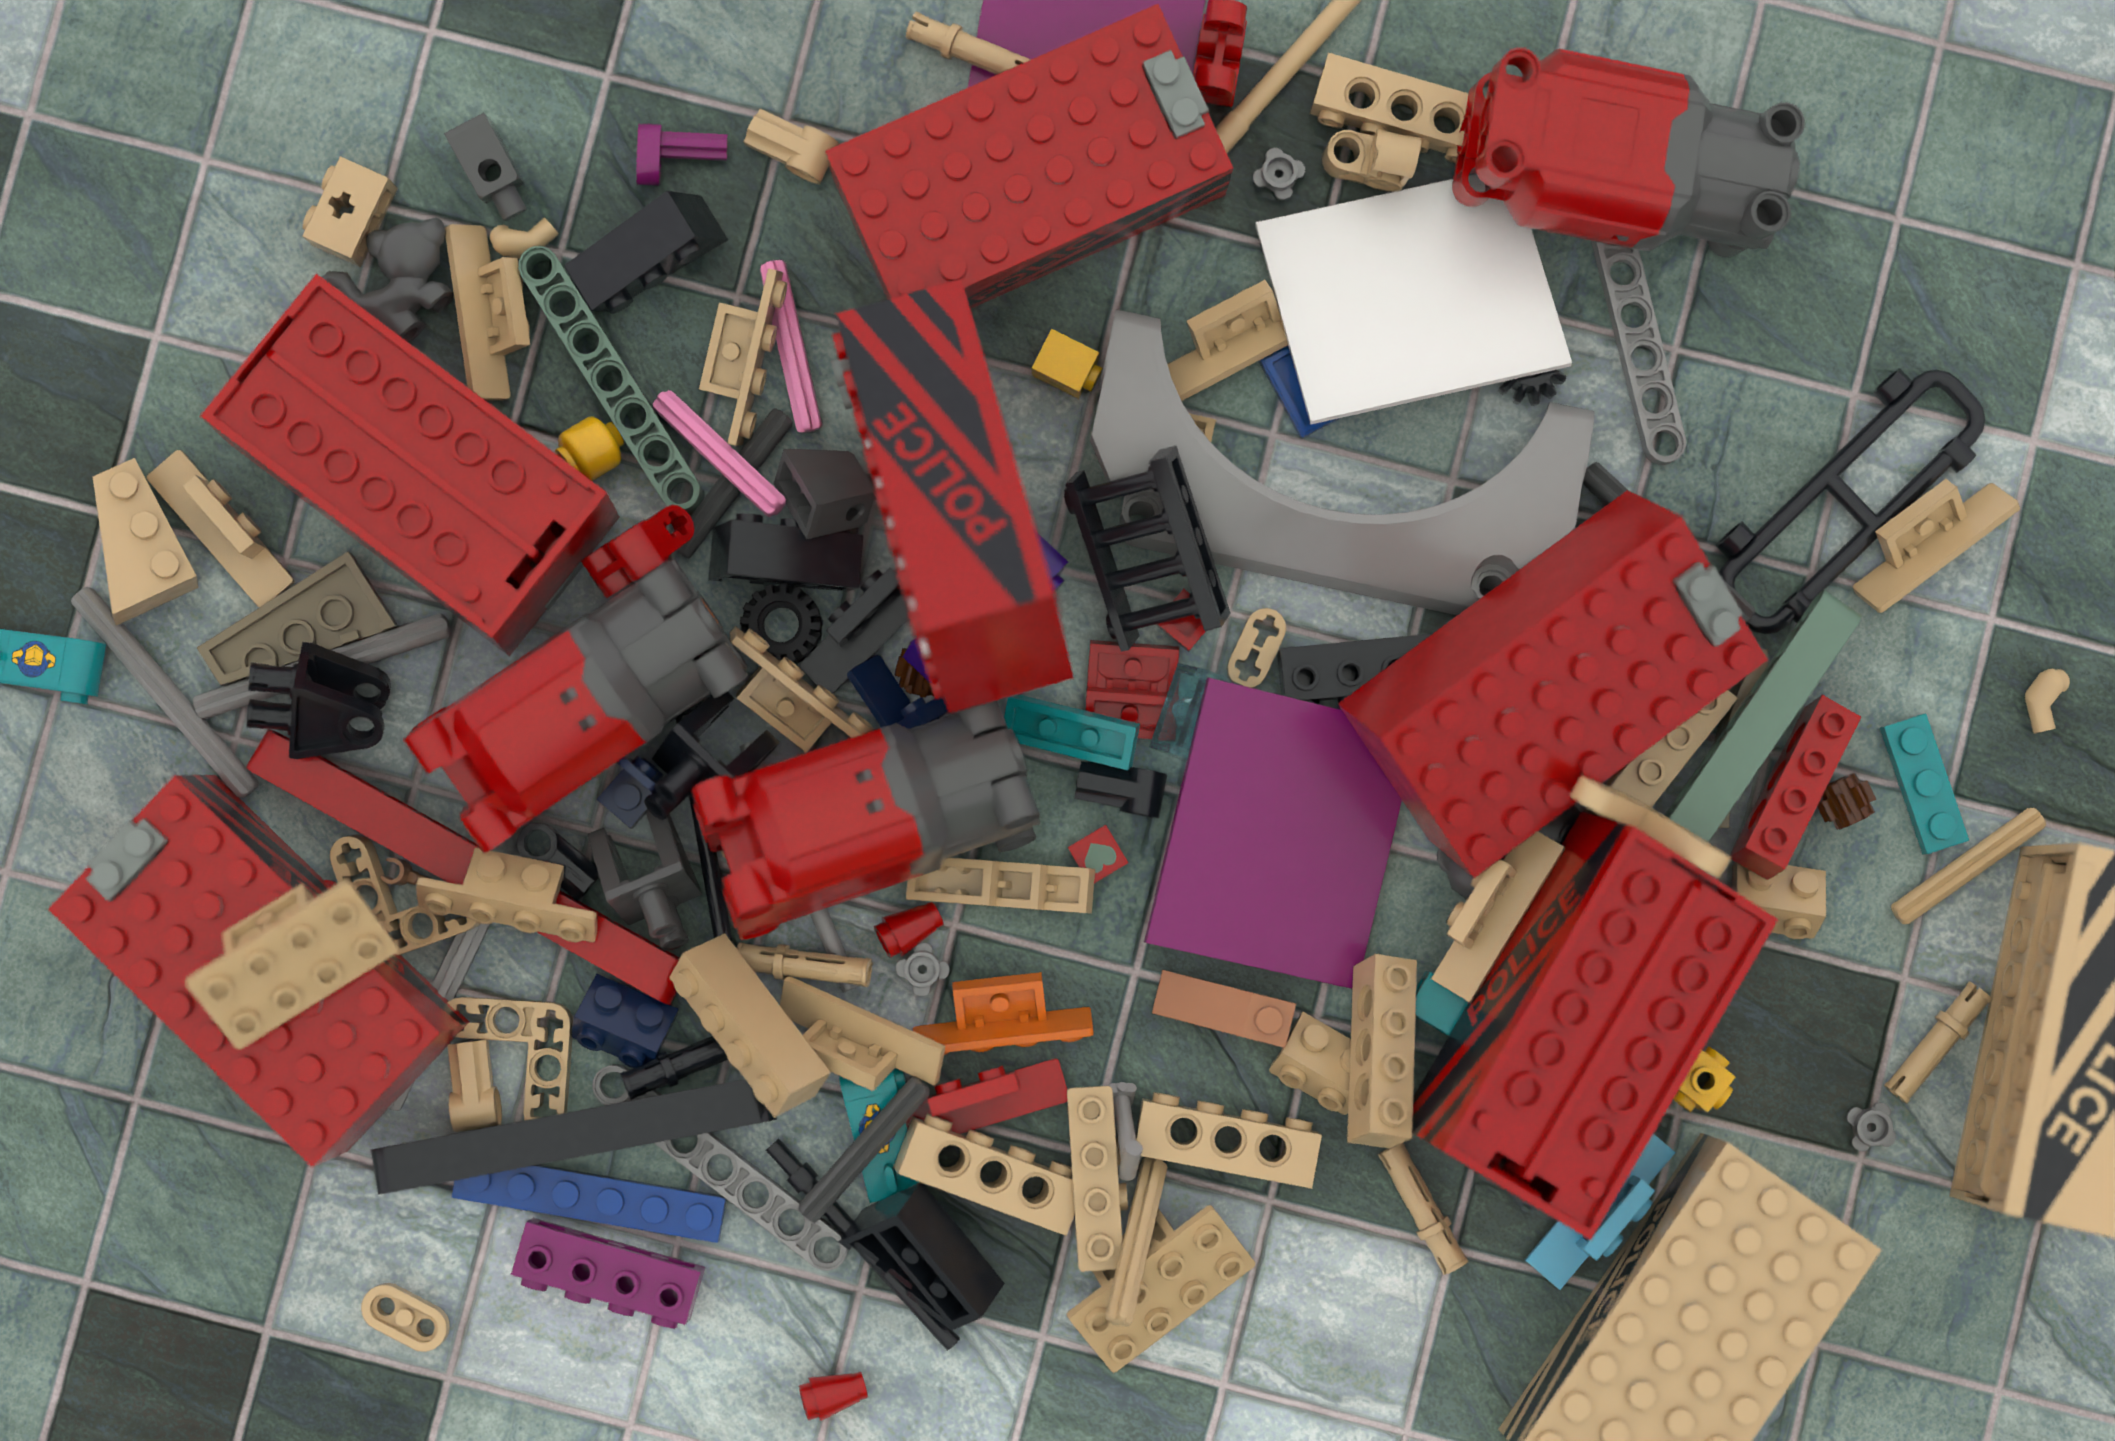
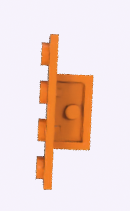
(1005, 1014)

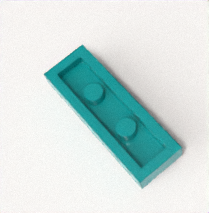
(1072, 731)
(1924, 784)

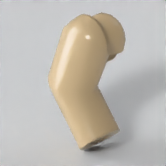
(515, 242)
(2042, 695)

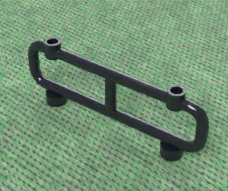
(1897, 395)

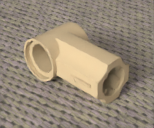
(796, 147)
(474, 1098)

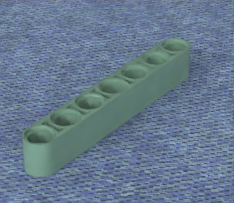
(603, 361)
(1764, 715)

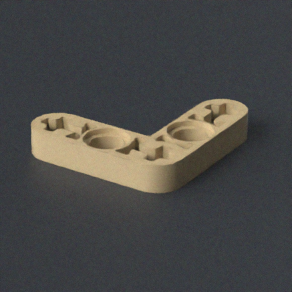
(1651, 822)
(385, 908)
(528, 1031)

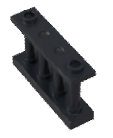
(1177, 518)

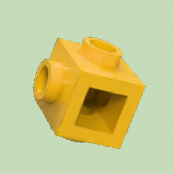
(1716, 1089)

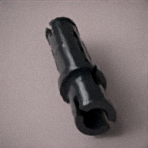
(672, 1067)

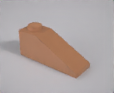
(1224, 1008)

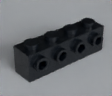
(1338, 669)

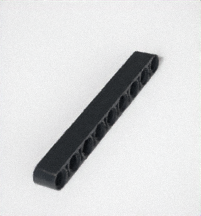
(567, 1136)

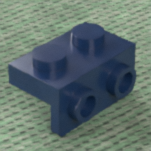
(622, 1022)

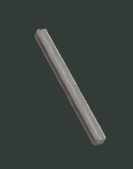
(365, 650)
(165, 693)

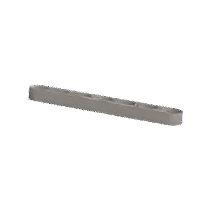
(1645, 336)
(733, 1187)

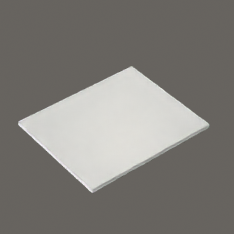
(1409, 299)

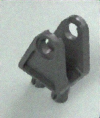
(653, 895)

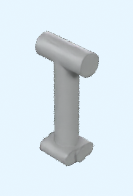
(1129, 1148)

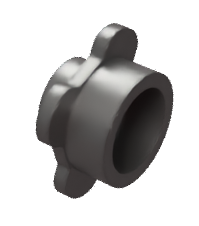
(1276, 161)
(922, 956)
(1881, 1135)

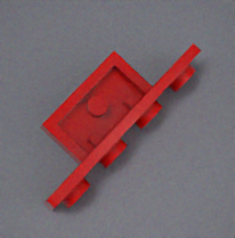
(996, 1096)

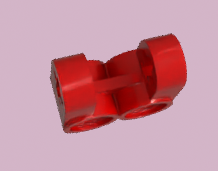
(1220, 51)
(638, 549)

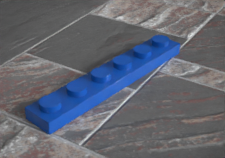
(600, 1200)

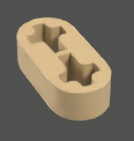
(1265, 653)

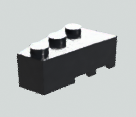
(645, 250)
(783, 555)
(928, 1254)

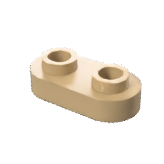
(406, 1318)

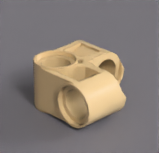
(1380, 160)

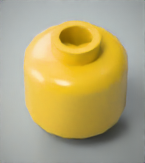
(591, 447)

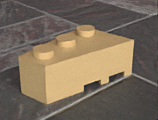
(138, 544)

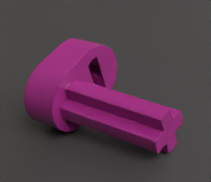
(658, 144)

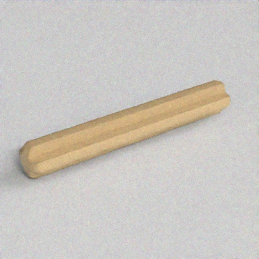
(1968, 865)
(1136, 1242)

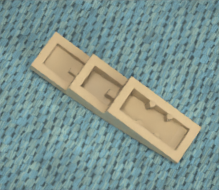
(1006, 885)

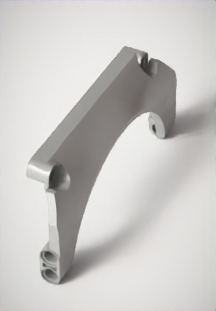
(1412, 558)

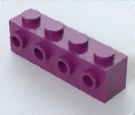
(608, 1272)

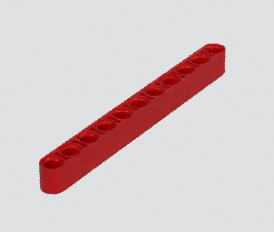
(446, 855)

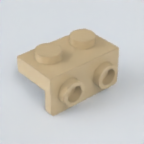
(1791, 896)
(1316, 1063)

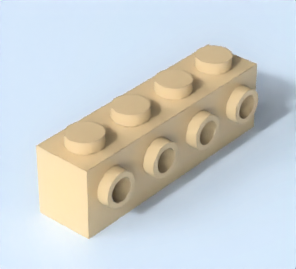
(749, 1025)

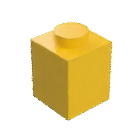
(1067, 364)

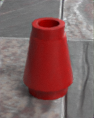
(907, 928)
(831, 1394)

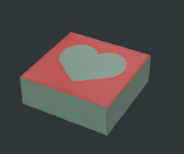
(1098, 852)

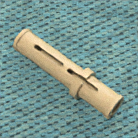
(961, 45)
(785, 962)
(1938, 1042)
(1431, 1223)

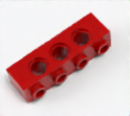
(1794, 787)

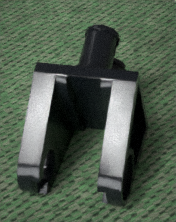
(321, 702)
(691, 764)

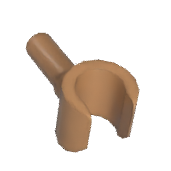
(405, 875)

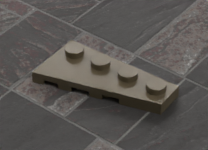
(324, 609)

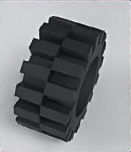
(797, 601)

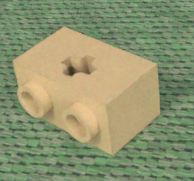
(346, 233)

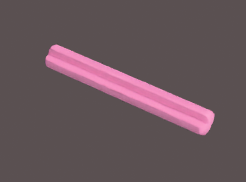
(794, 357)
(719, 453)

